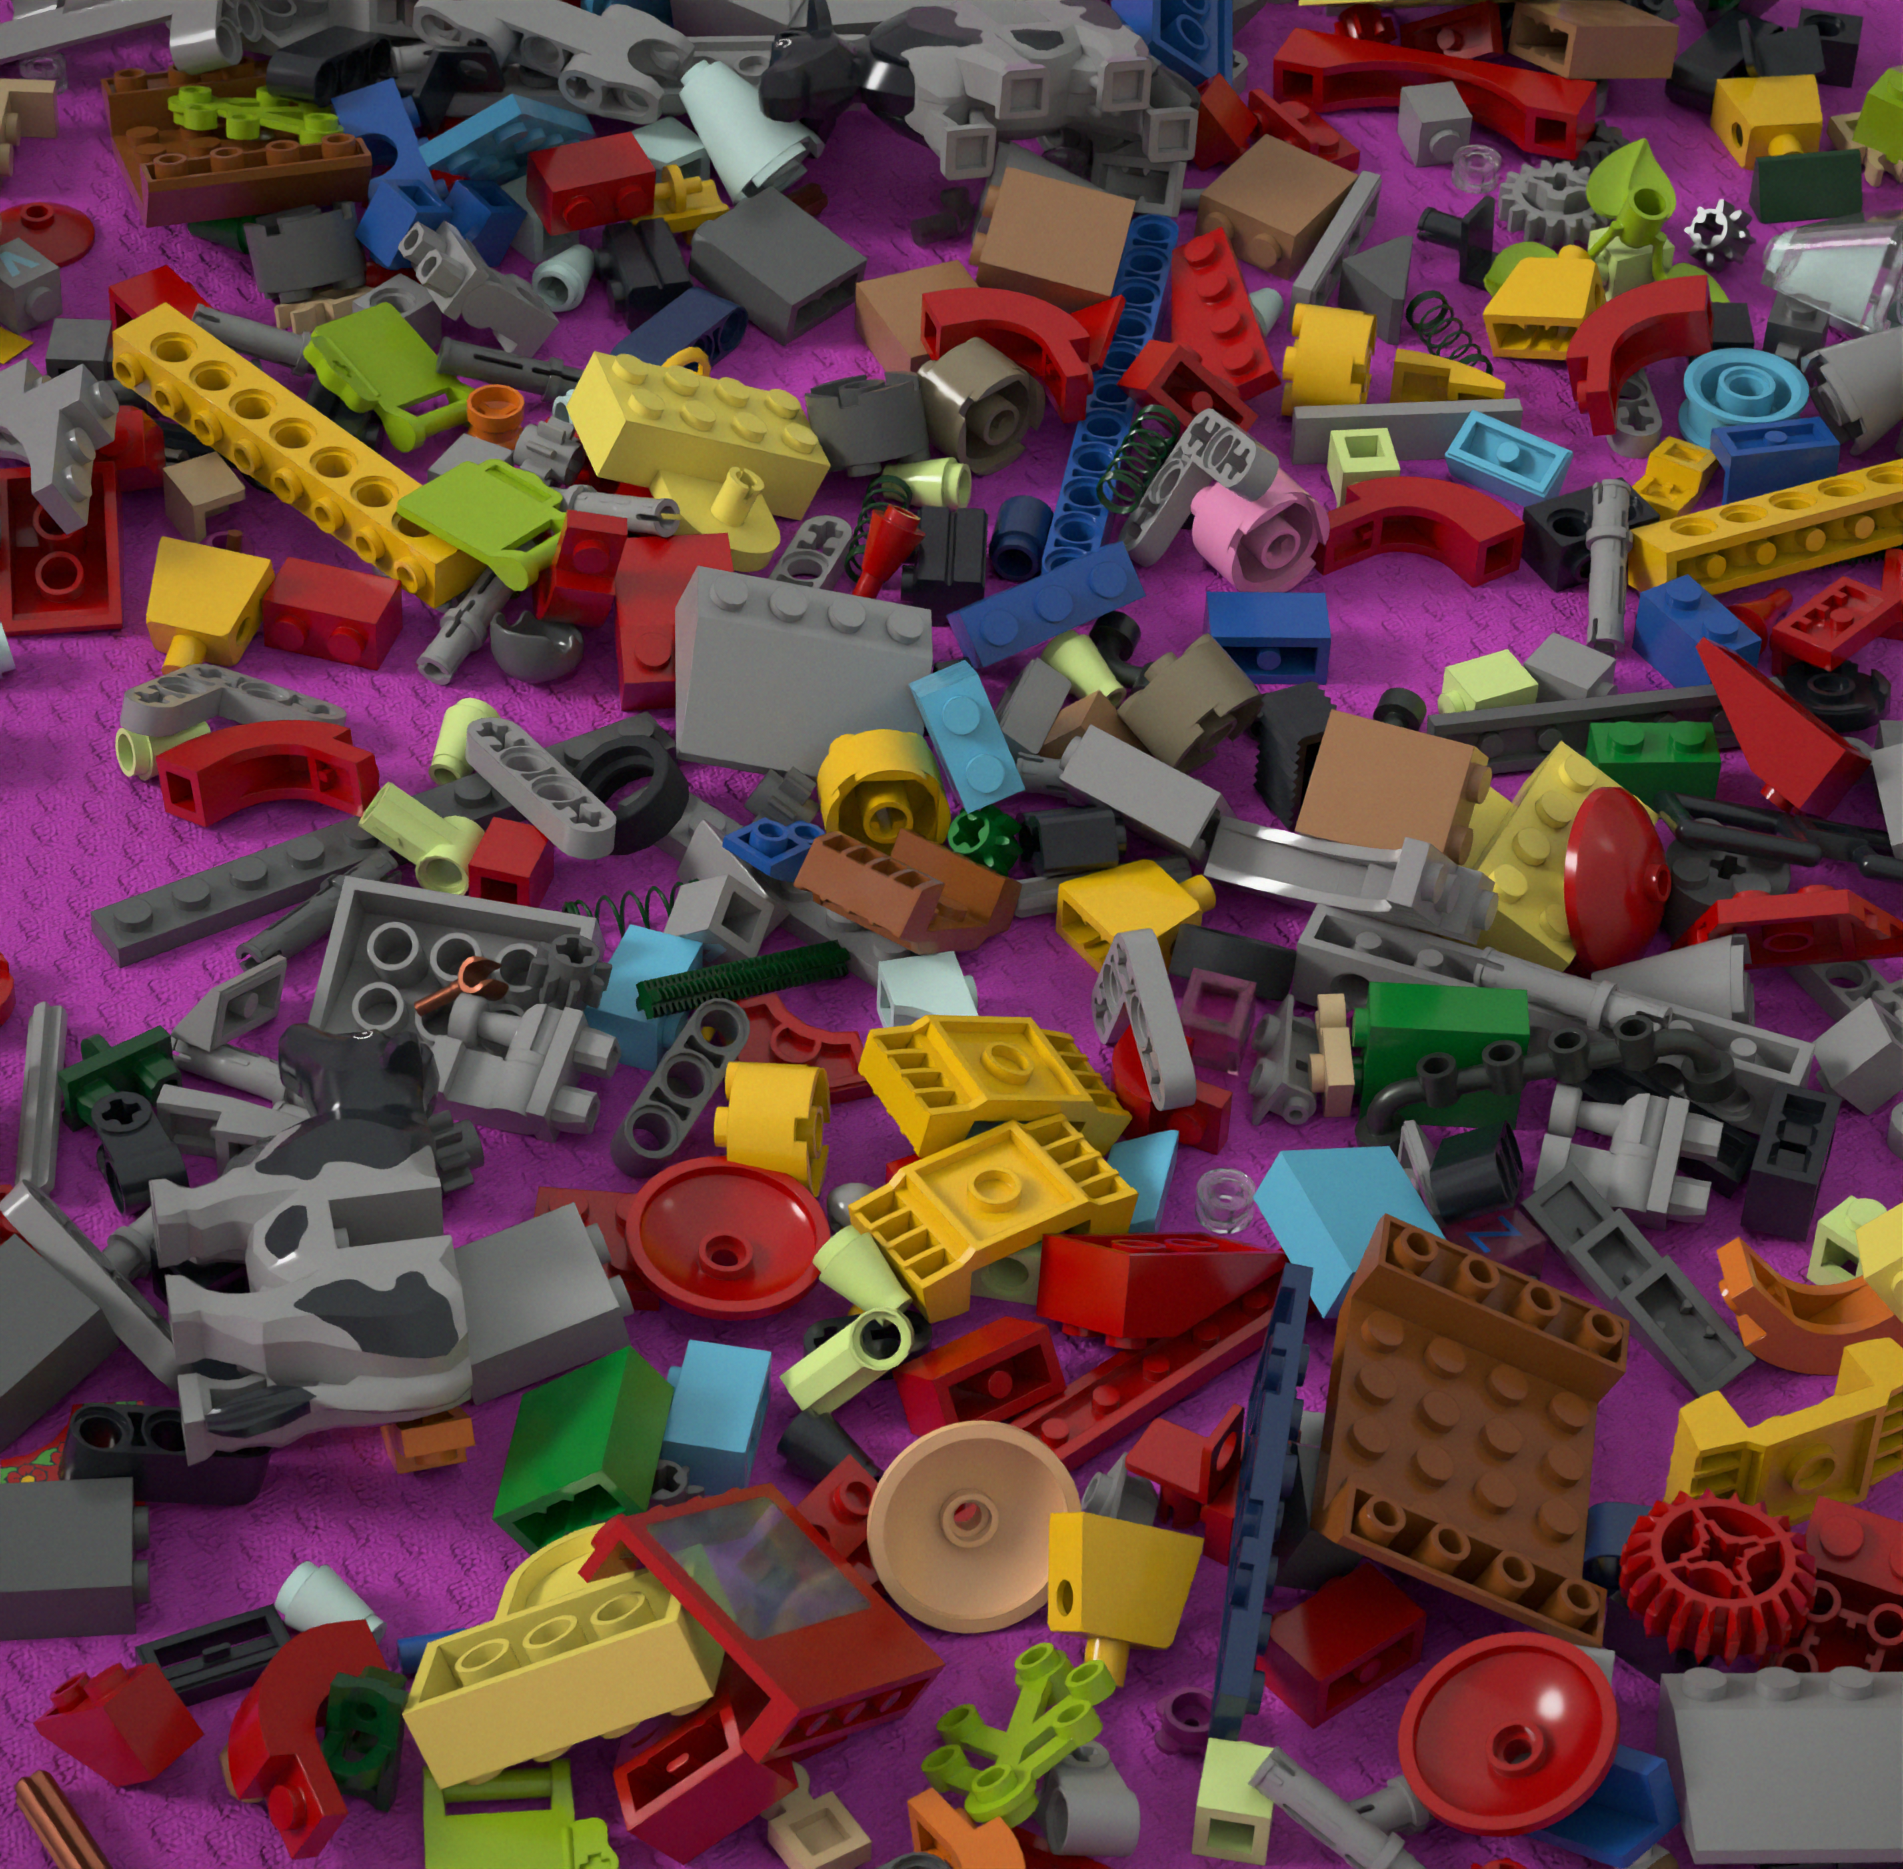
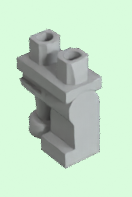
(467, 286)
(536, 1081)
(1643, 1154)

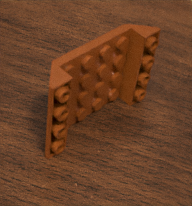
(205, 175)
(1468, 1428)

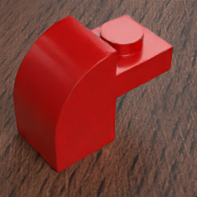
(1199, 1126)

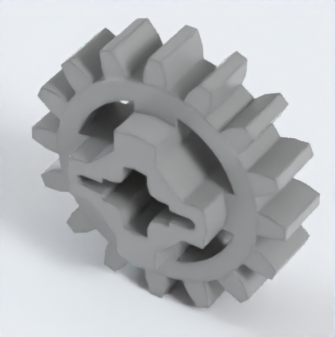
(1549, 204)

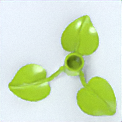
(1639, 197)

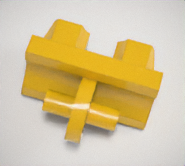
(684, 202)

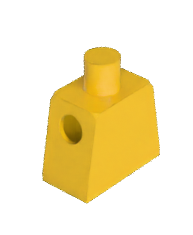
(1767, 116)
(1543, 305)
(205, 603)
(1128, 899)
(1117, 1584)

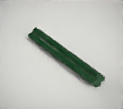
(742, 978)

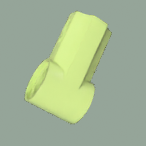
(433, 843)
(843, 1365)

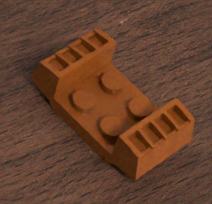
(915, 896)

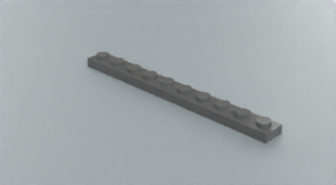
(297, 867)

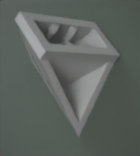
(1131, 175)

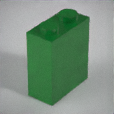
(1420, 1019)
(583, 1449)

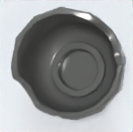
(535, 648)

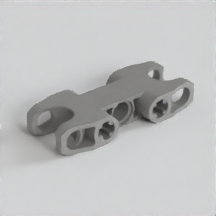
(587, 52)

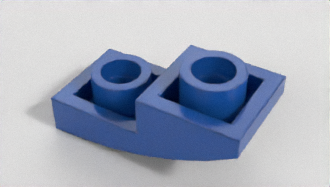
(773, 847)

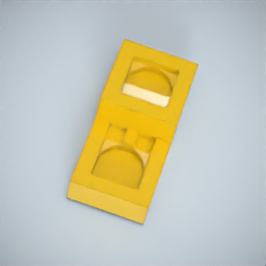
(1435, 378)
(1676, 477)

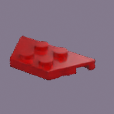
(1801, 927)

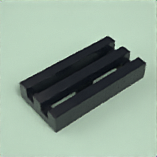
(222, 1667)

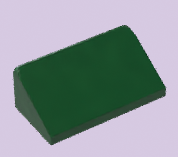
(1806, 186)

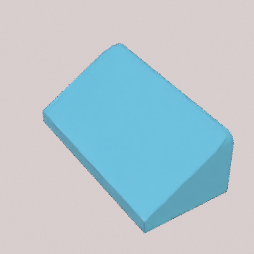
(1507, 460)
(1148, 1167)

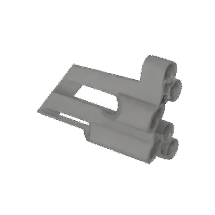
(202, 32)

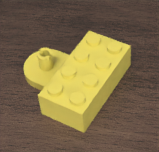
(706, 443)
(1525, 853)
(557, 1667)

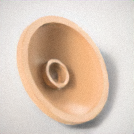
(976, 1570)

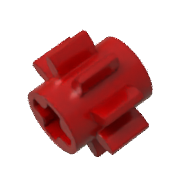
(1365, 23)

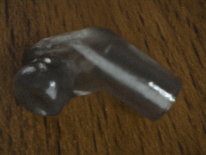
(950, 220)

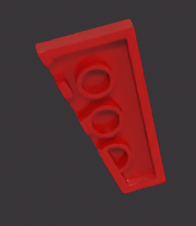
(1217, 314)

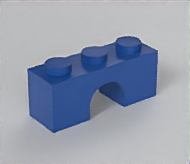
(387, 130)
(474, 207)
(1046, 605)

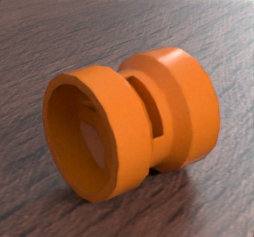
(496, 414)

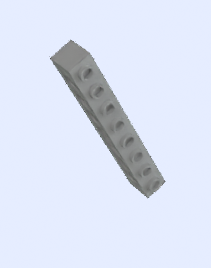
(1348, 950)

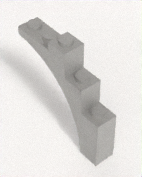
(56, 431)
(1401, 887)

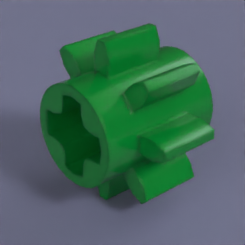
(986, 838)

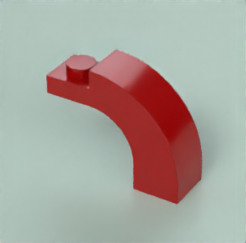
(1024, 329)
(1631, 332)
(1425, 518)
(582, 575)
(266, 763)
(275, 1738)

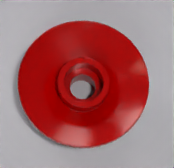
(51, 229)

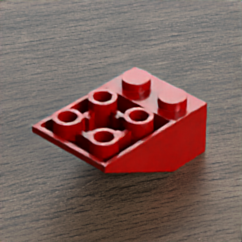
(1857, 1595)
(688, 1777)

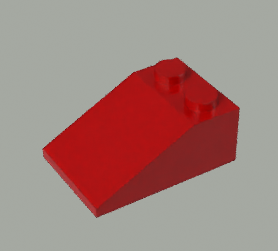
(56, 578)
(646, 593)
(1784, 743)
(1144, 1281)

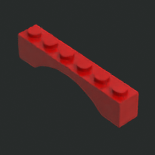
(1528, 107)

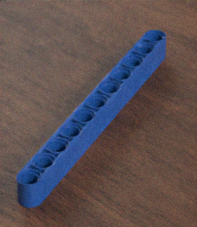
(1146, 284)

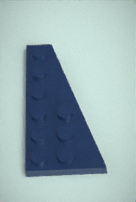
(1264, 1476)

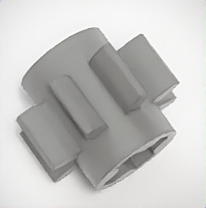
(550, 452)

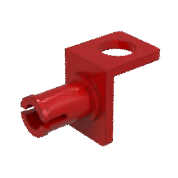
(1187, 1464)

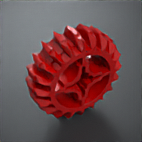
(1710, 1593)

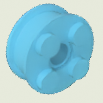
(1739, 389)

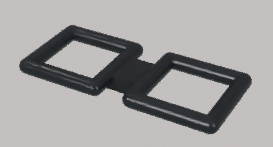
(1777, 835)

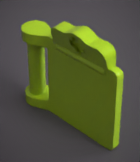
(386, 366)
(489, 514)
(513, 1838)

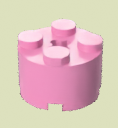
(1263, 541)

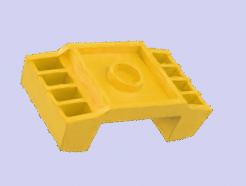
(985, 1069)
(986, 1203)
(1793, 1458)

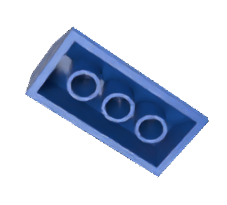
(1185, 34)

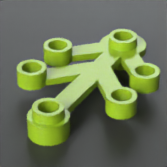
(199, 109)
(1009, 1785)

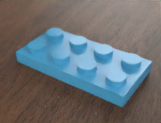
(498, 139)

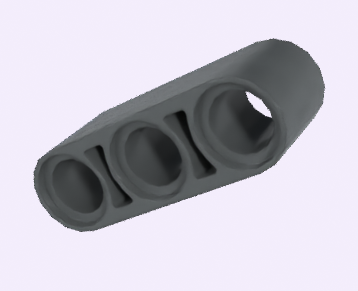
(700, 1067)

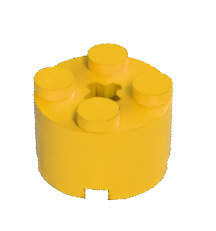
(1329, 358)
(882, 784)
(776, 1119)

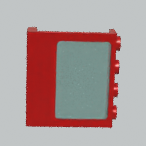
(781, 1609)

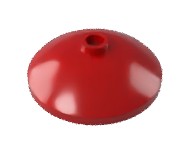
(1614, 880)
(726, 1238)
(1504, 1701)

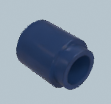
(1020, 537)

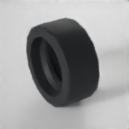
(659, 805)
(1234, 956)

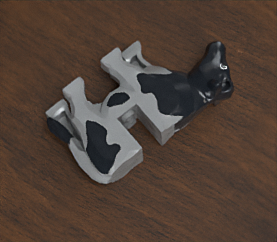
(965, 80)
(343, 1253)

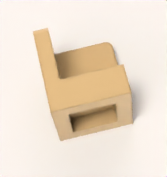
(198, 491)

